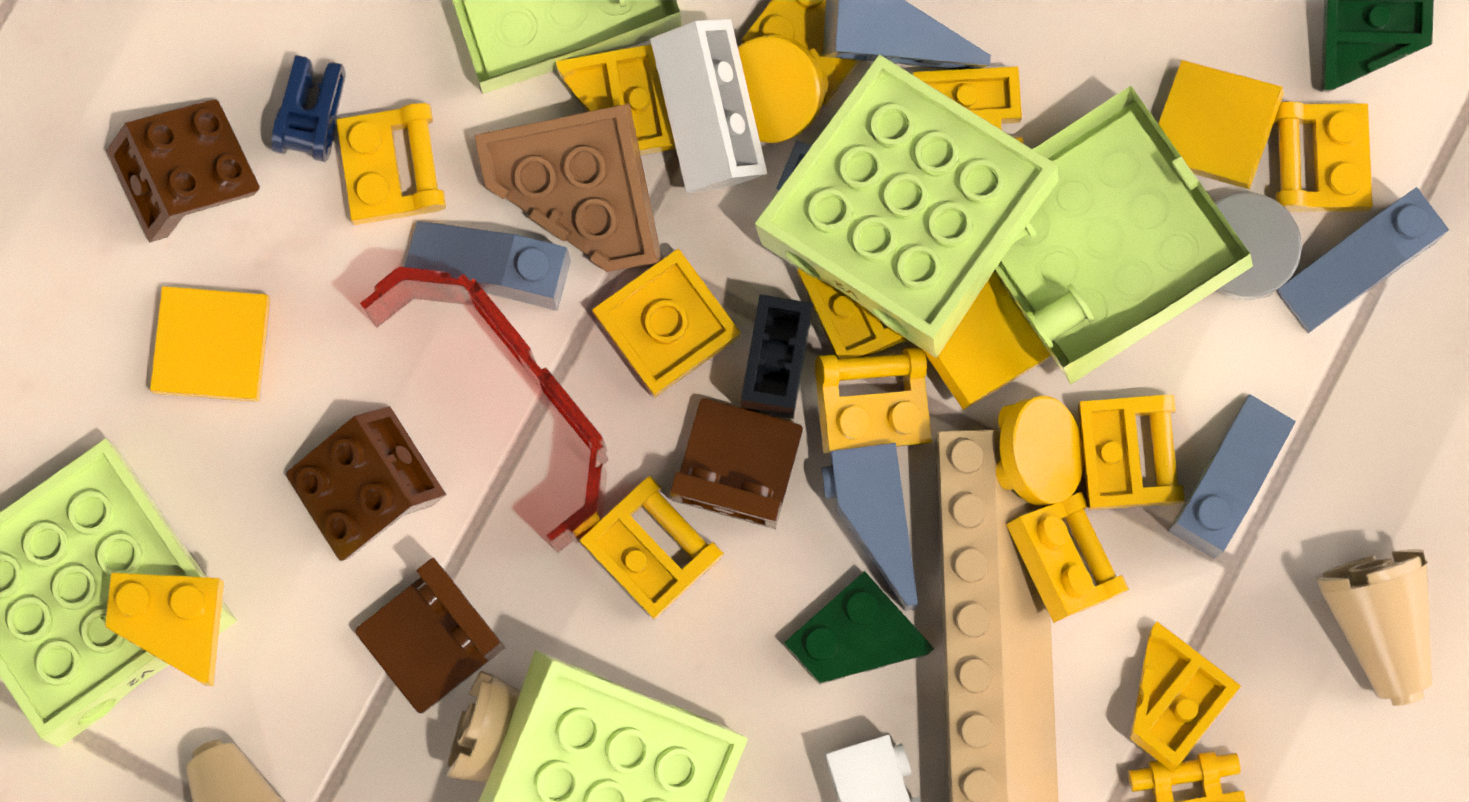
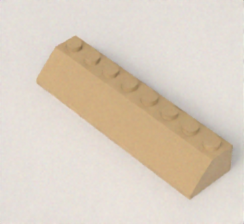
(991, 634)

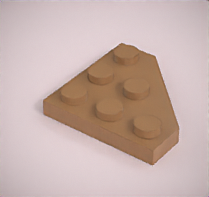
(579, 182)

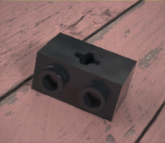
(776, 356)

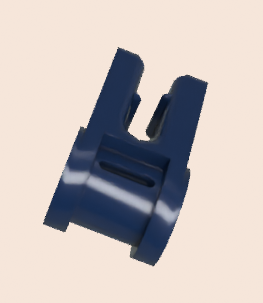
(310, 129)

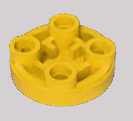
(782, 86)
(1039, 450)

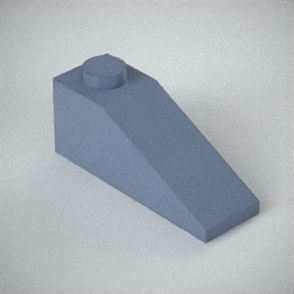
(896, 32)
(1363, 260)
(498, 261)
(1232, 477)
(873, 508)

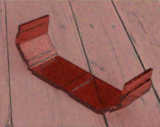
(432, 285)

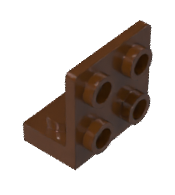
(180, 165)
(737, 463)
(363, 481)
(429, 638)

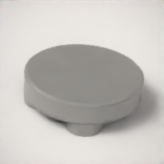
(1270, 238)

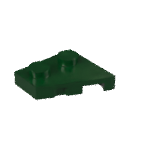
(1371, 35)
(856, 634)

